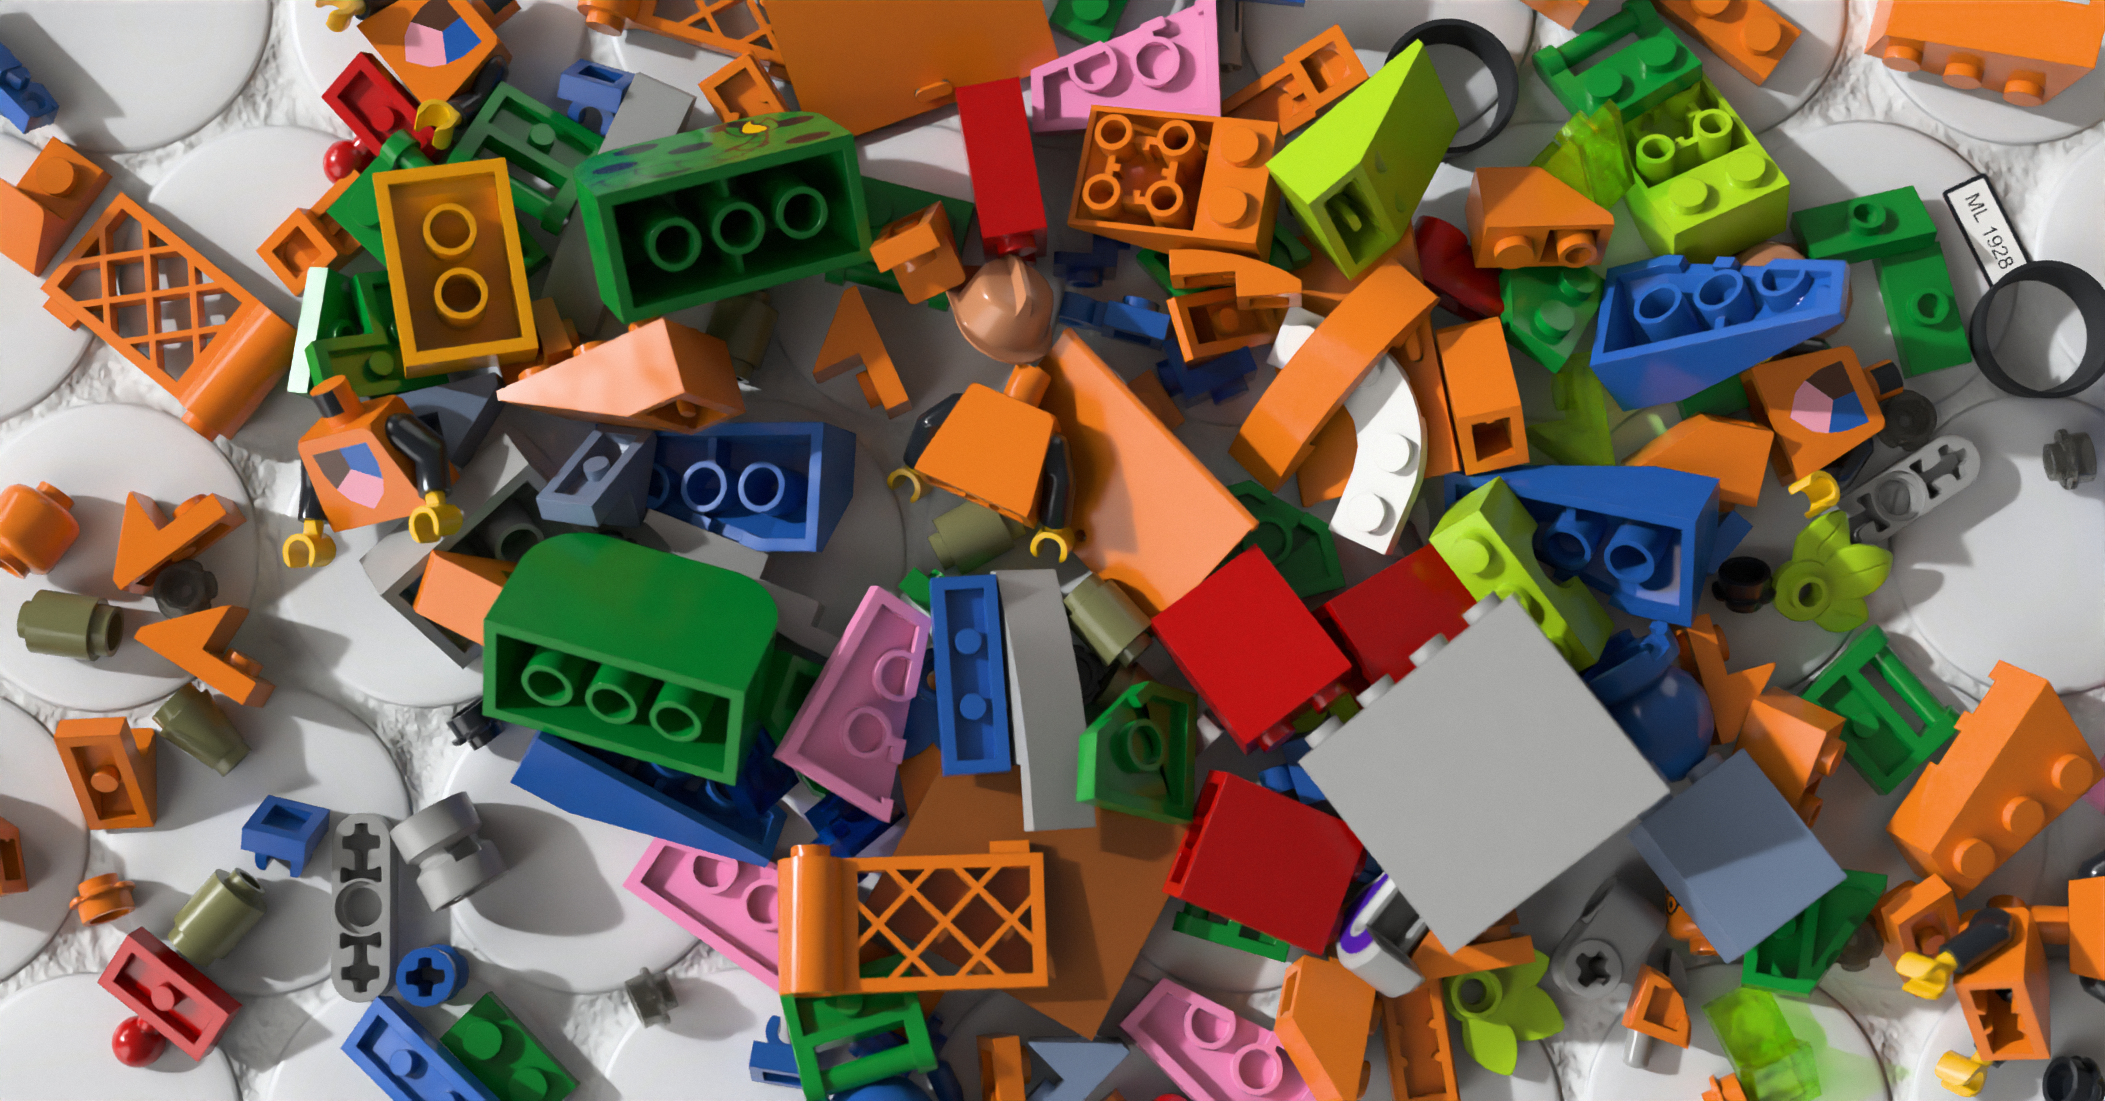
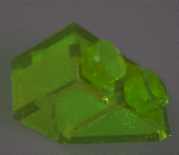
(1592, 156)

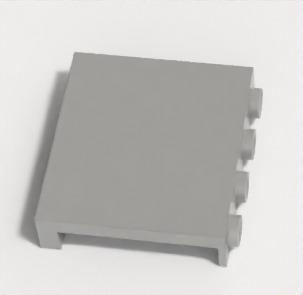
(1481, 771)

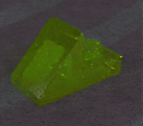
(1585, 432)
(1763, 1047)

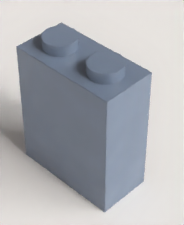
(1734, 853)

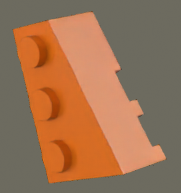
(2001, 45)
(1997, 783)

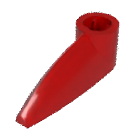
(1451, 271)

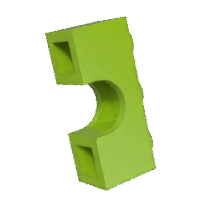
(1490, 549)

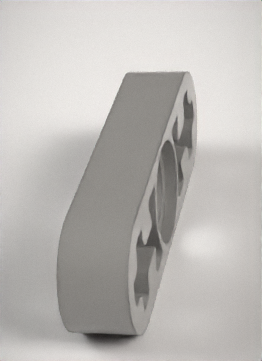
(1922, 460)
(342, 925)

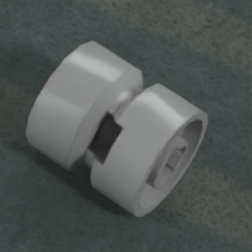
(443, 828)

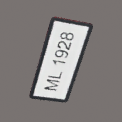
(1986, 227)

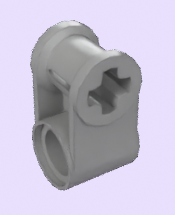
(1611, 930)

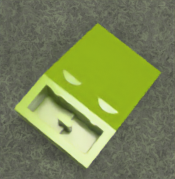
(1368, 162)
(1702, 179)

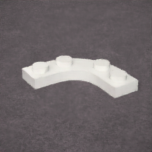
(1389, 439)

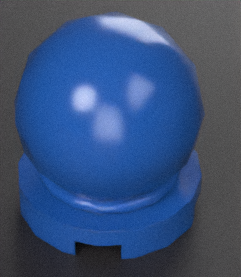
(1654, 701)

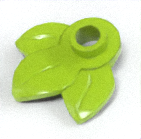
(1837, 574)
(1506, 1012)

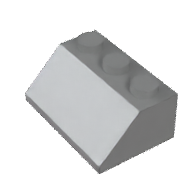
(499, 523)

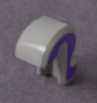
(1379, 935)

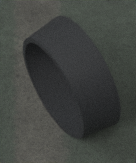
(1484, 46)
(2090, 300)

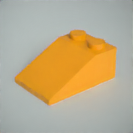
(455, 267)

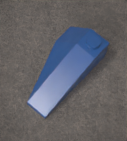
(1687, 326)
(757, 482)
(1619, 529)
(645, 798)

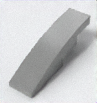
(646, 114)
(796, 613)
(1042, 698)

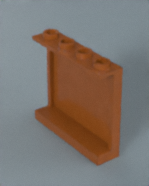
(1097, 891)

